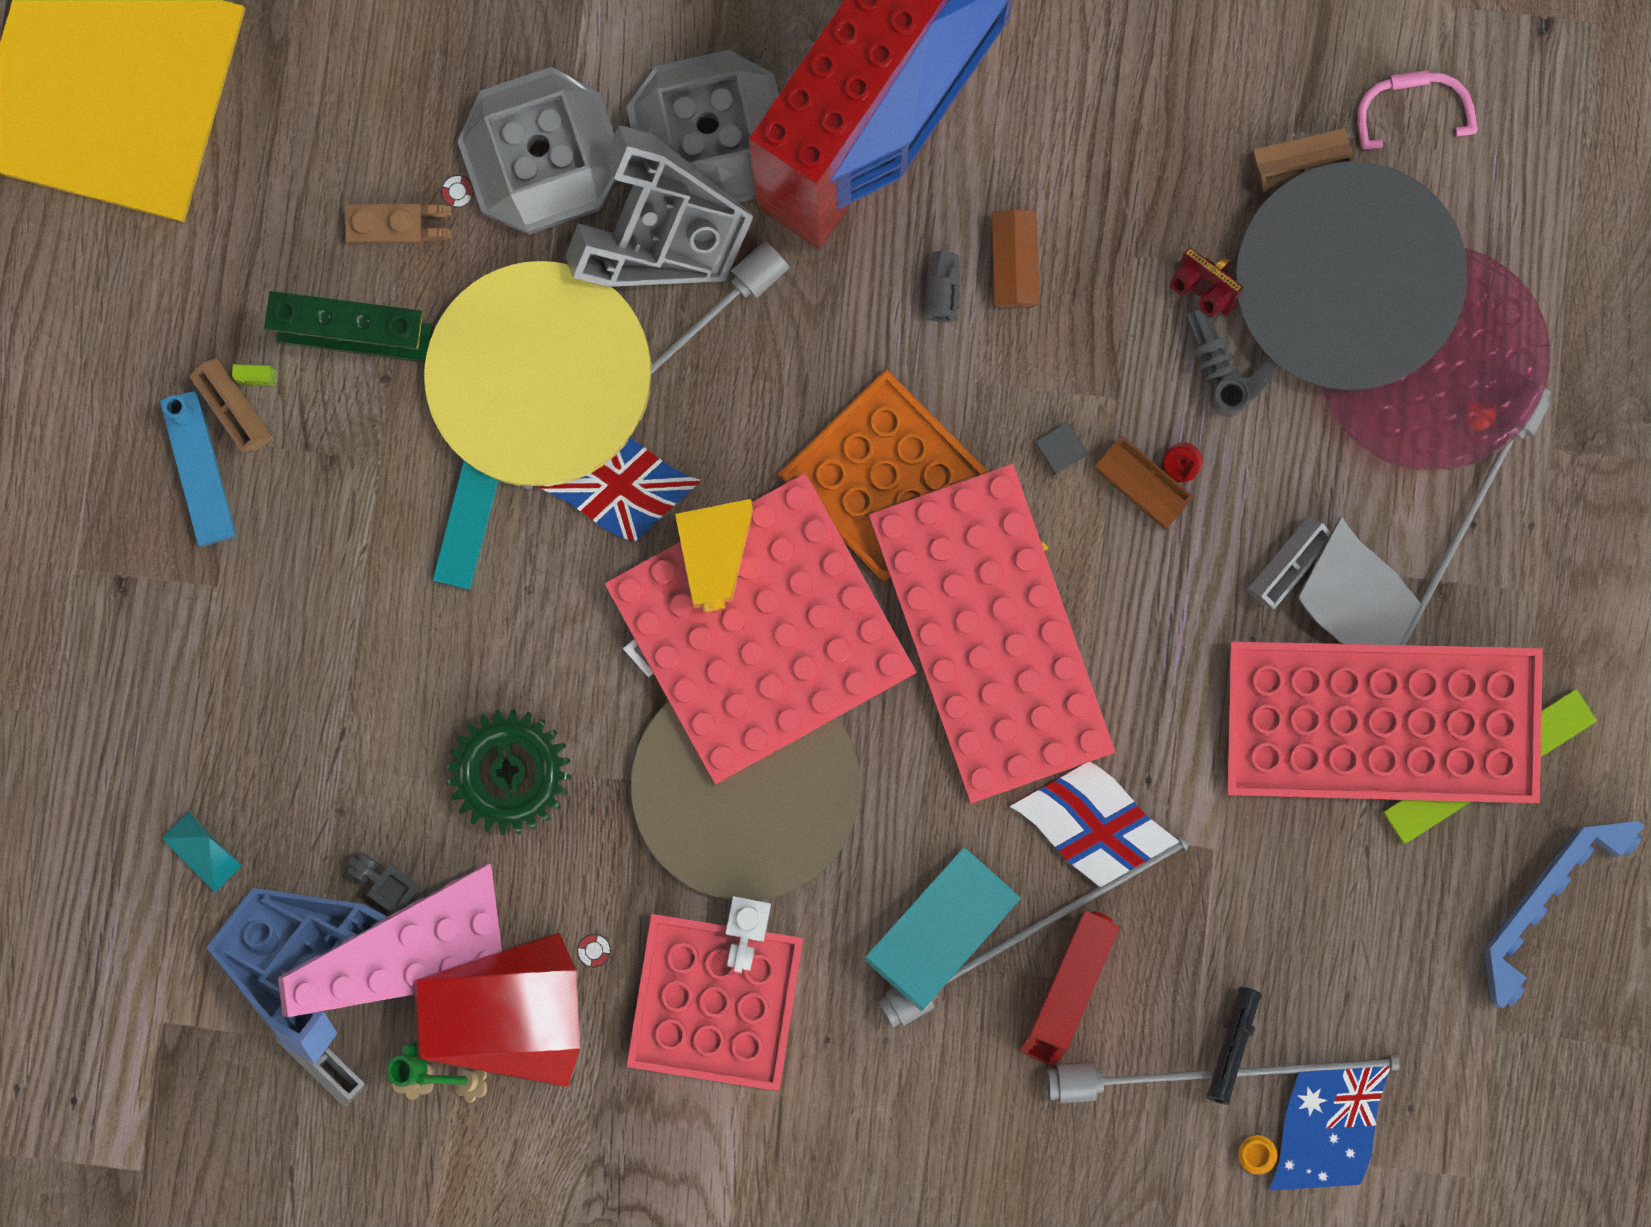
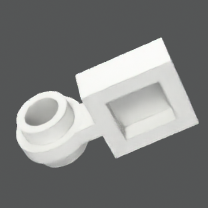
(749, 921)

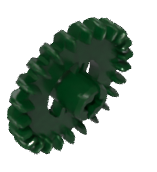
(502, 734)

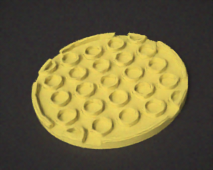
(537, 374)

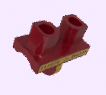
(1207, 280)

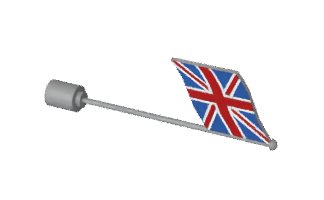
(636, 485)

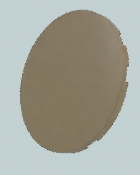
(754, 830)

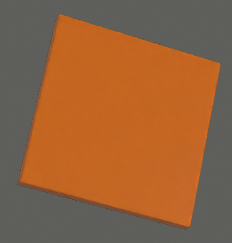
(876, 457)

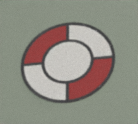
(457, 191)
(594, 950)

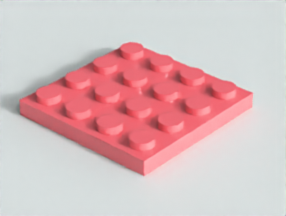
(706, 1018)

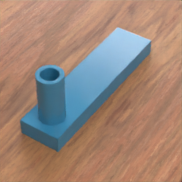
(198, 468)

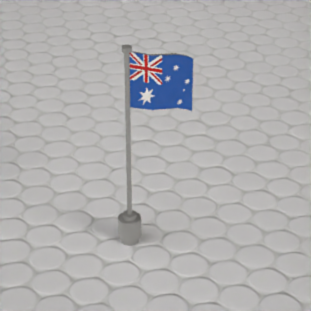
(1325, 1122)

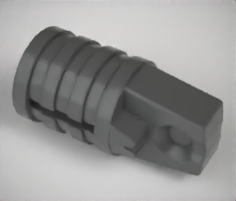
(942, 287)

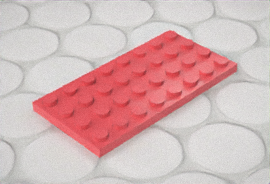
(992, 633)
(1385, 722)

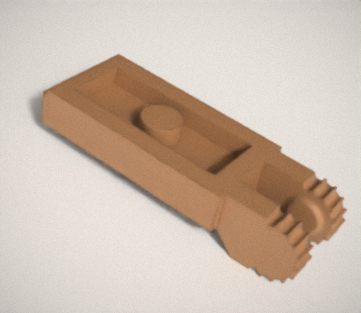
(393, 223)

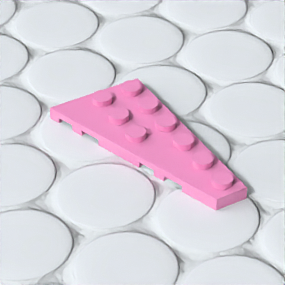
(417, 941)

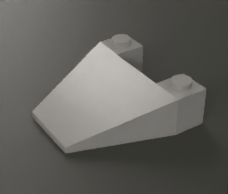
(671, 226)

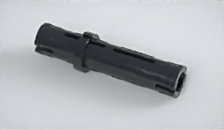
(1238, 1030)

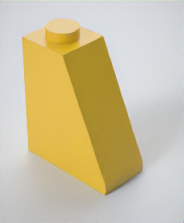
(713, 551)

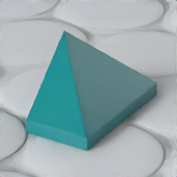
(202, 851)

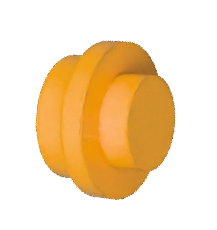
(1257, 1154)

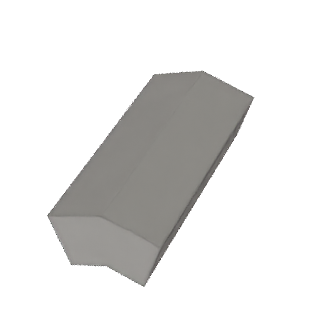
(1289, 563)
(326, 1080)

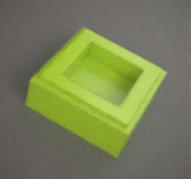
(254, 375)

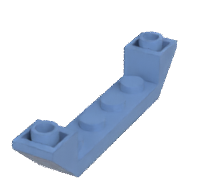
(1504, 979)

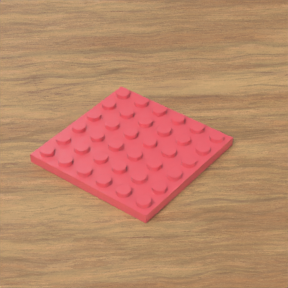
(782, 654)

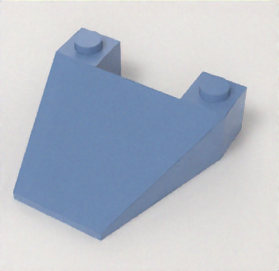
(274, 935)

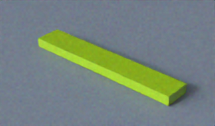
(1558, 724)

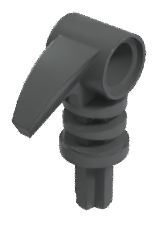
(1219, 369)

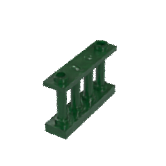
(348, 326)

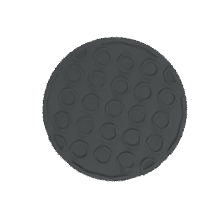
(1352, 276)

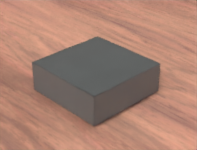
(1061, 448)

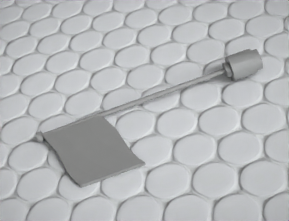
(1364, 598)

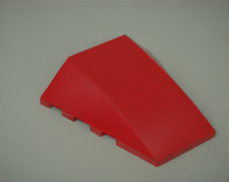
(504, 1013)

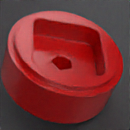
(1183, 462)

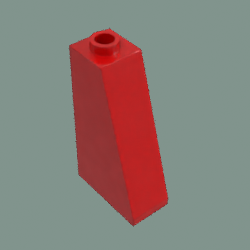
(1070, 988)

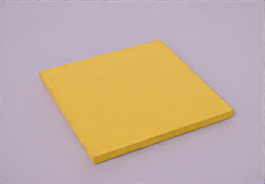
(114, 96)

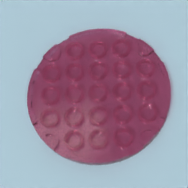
(1470, 392)

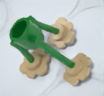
(415, 1077)

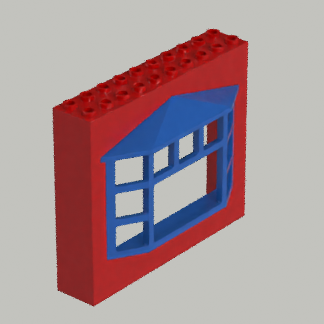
(865, 104)

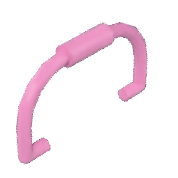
(1409, 80)

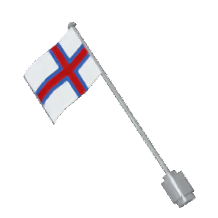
(1095, 832)

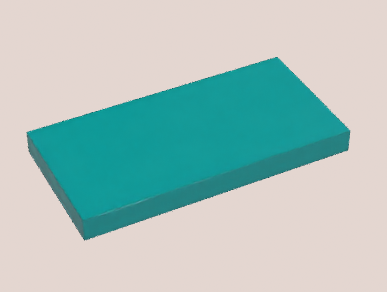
(942, 929)

